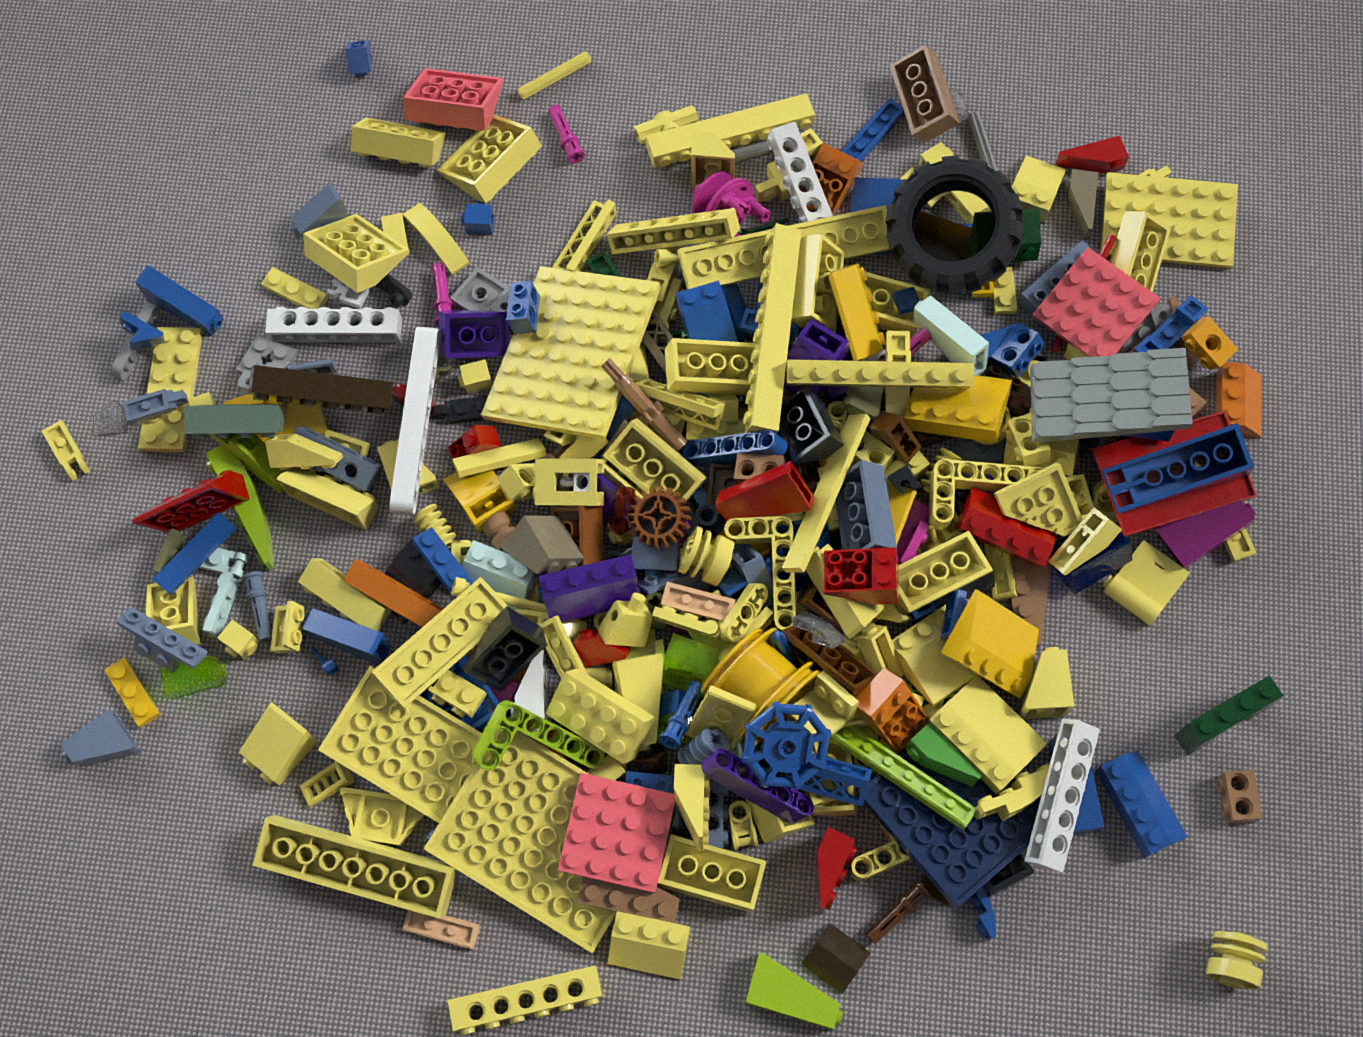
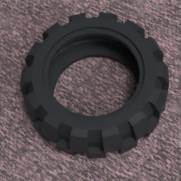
(946, 176)

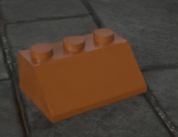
(585, 528)

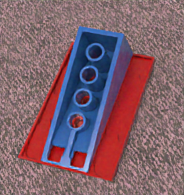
(1156, 479)

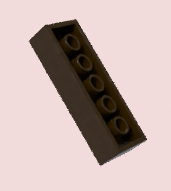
(320, 388)

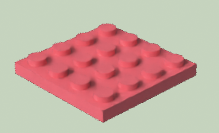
(1096, 306)
(617, 833)

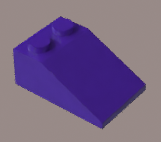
(473, 333)

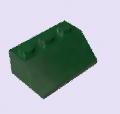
(984, 226)

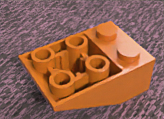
(836, 175)
(891, 710)

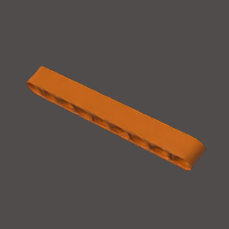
(398, 597)

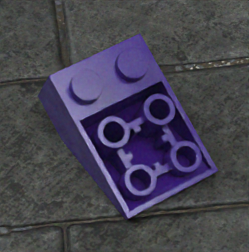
(817, 343)

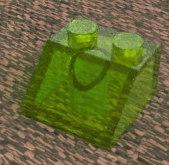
(687, 662)

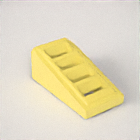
(344, 781)

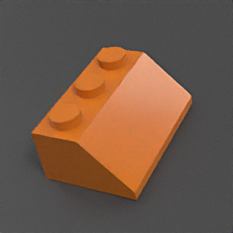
(1240, 396)

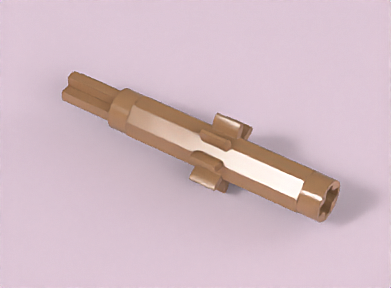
(649, 411)

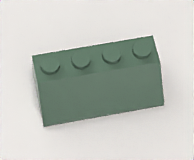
(234, 418)

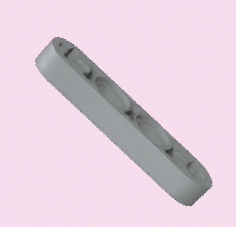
(126, 357)

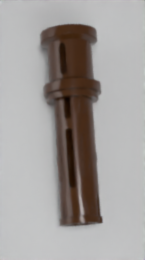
(906, 904)

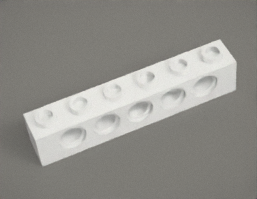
(790, 136)
(365, 332)
(1062, 795)

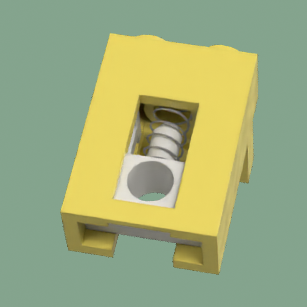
(553, 482)

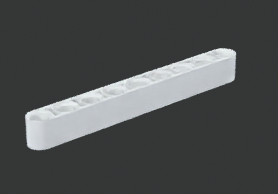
(415, 421)

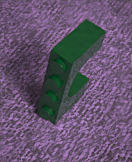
(1228, 714)

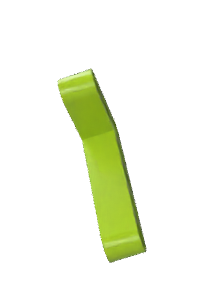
(538, 732)

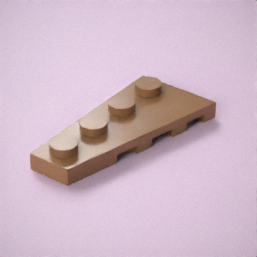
(1032, 593)
(656, 905)

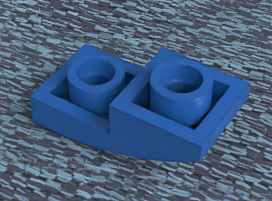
(985, 922)

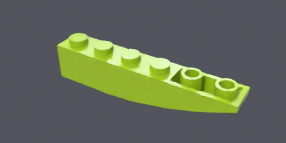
(250, 513)

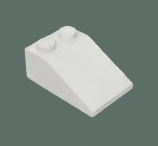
(534, 689)

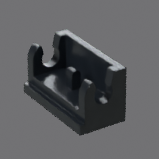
(903, 477)

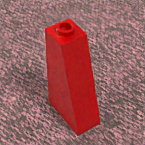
(766, 495)

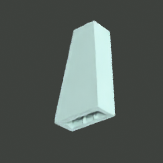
(951, 334)

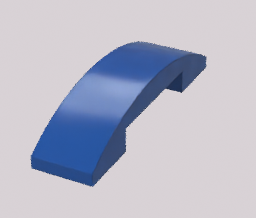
(1174, 327)

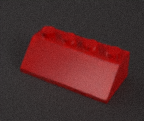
(1012, 536)

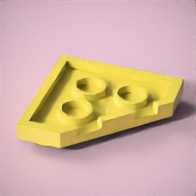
(1042, 501)

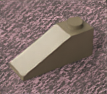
(1081, 197)

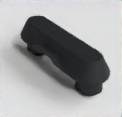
(398, 292)

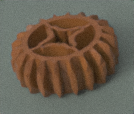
(641, 515)

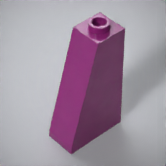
(1202, 533)

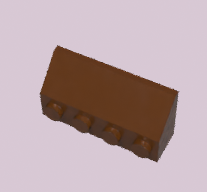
(836, 662)

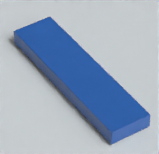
(874, 130)
(194, 553)

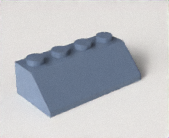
(865, 508)

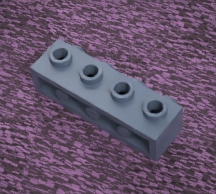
(1040, 289)

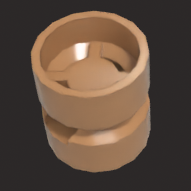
(498, 529)

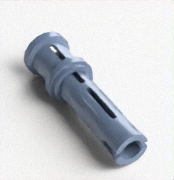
(257, 595)

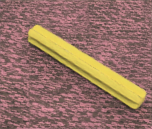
(554, 75)

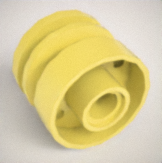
(709, 557)
(1236, 961)

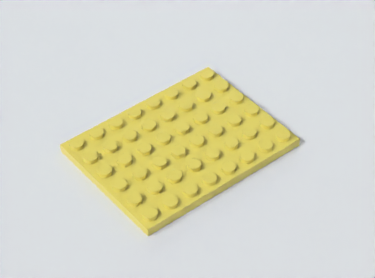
(556, 373)
(511, 833)

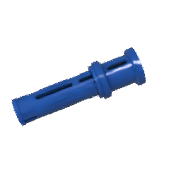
(678, 723)

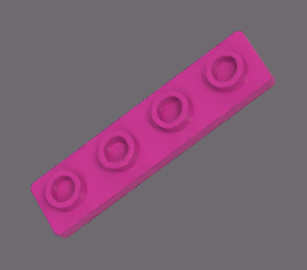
(913, 532)

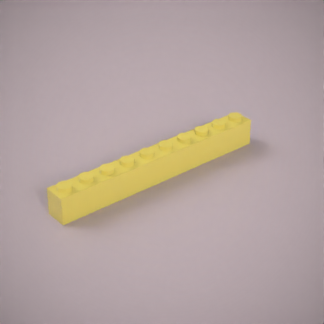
(773, 329)

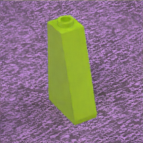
(789, 995)

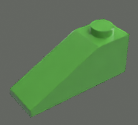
(938, 754)

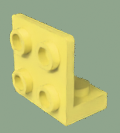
(830, 703)

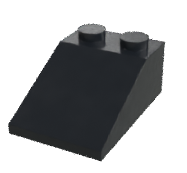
(413, 572)
(505, 649)

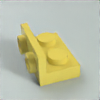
(457, 693)

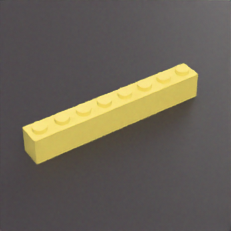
(732, 128)
(880, 374)

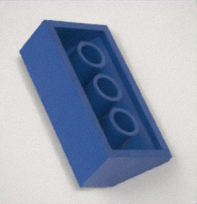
(1140, 803)

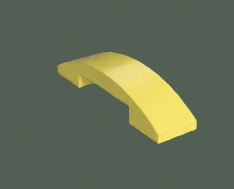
(437, 237)

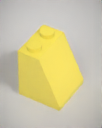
(1050, 687)
(276, 745)

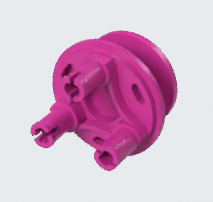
(724, 192)

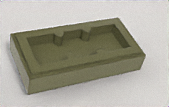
(169, 550)

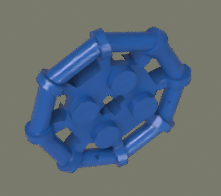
(776, 736)

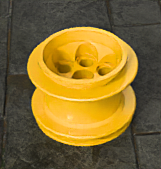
(761, 676)

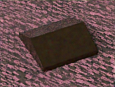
(836, 958)

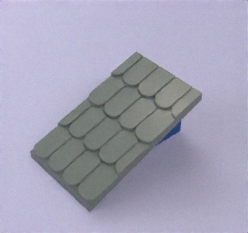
(1111, 396)

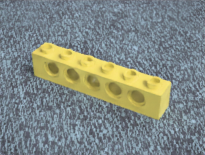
(673, 231)
(461, 1007)

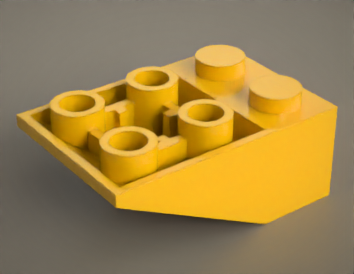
(480, 496)

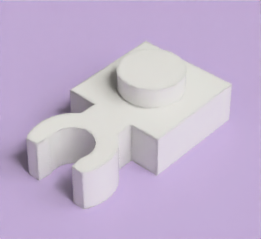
(347, 295)

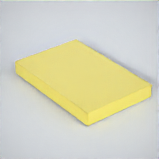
(722, 712)

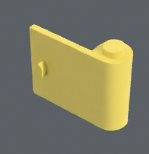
(1146, 583)

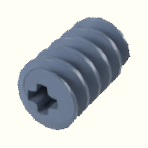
(703, 746)

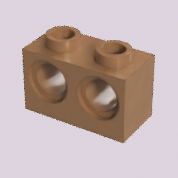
(755, 462)
(1246, 797)

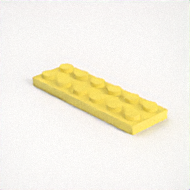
(173, 369)
(439, 643)

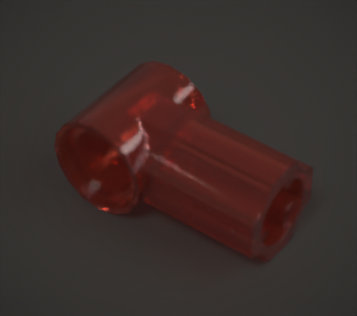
(623, 500)

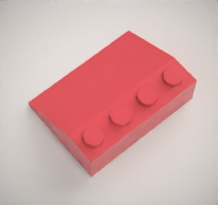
(453, 99)

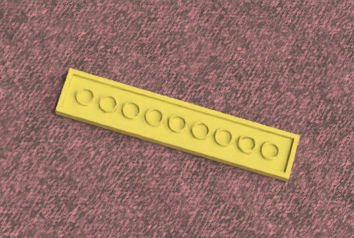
(742, 257)

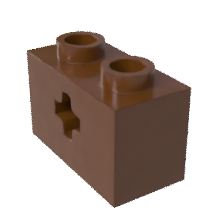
(896, 435)

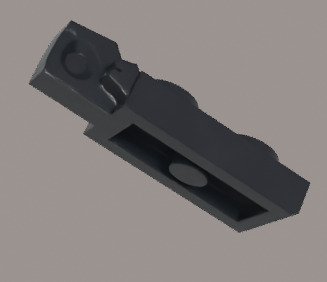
(461, 410)

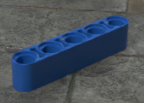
(725, 448)

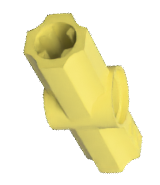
(664, 121)

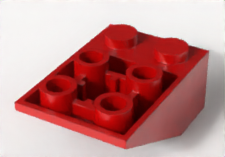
(862, 575)
(831, 856)

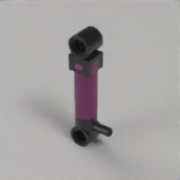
(696, 520)

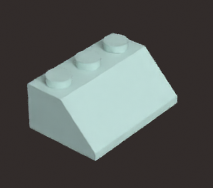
(499, 571)

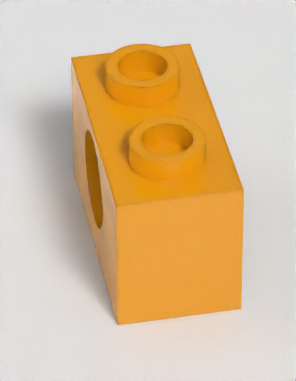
(1220, 345)

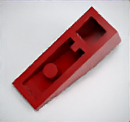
(1098, 156)

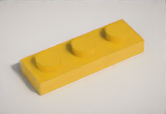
(132, 692)

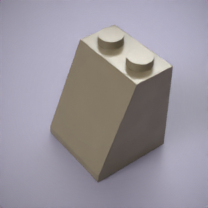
(543, 545)

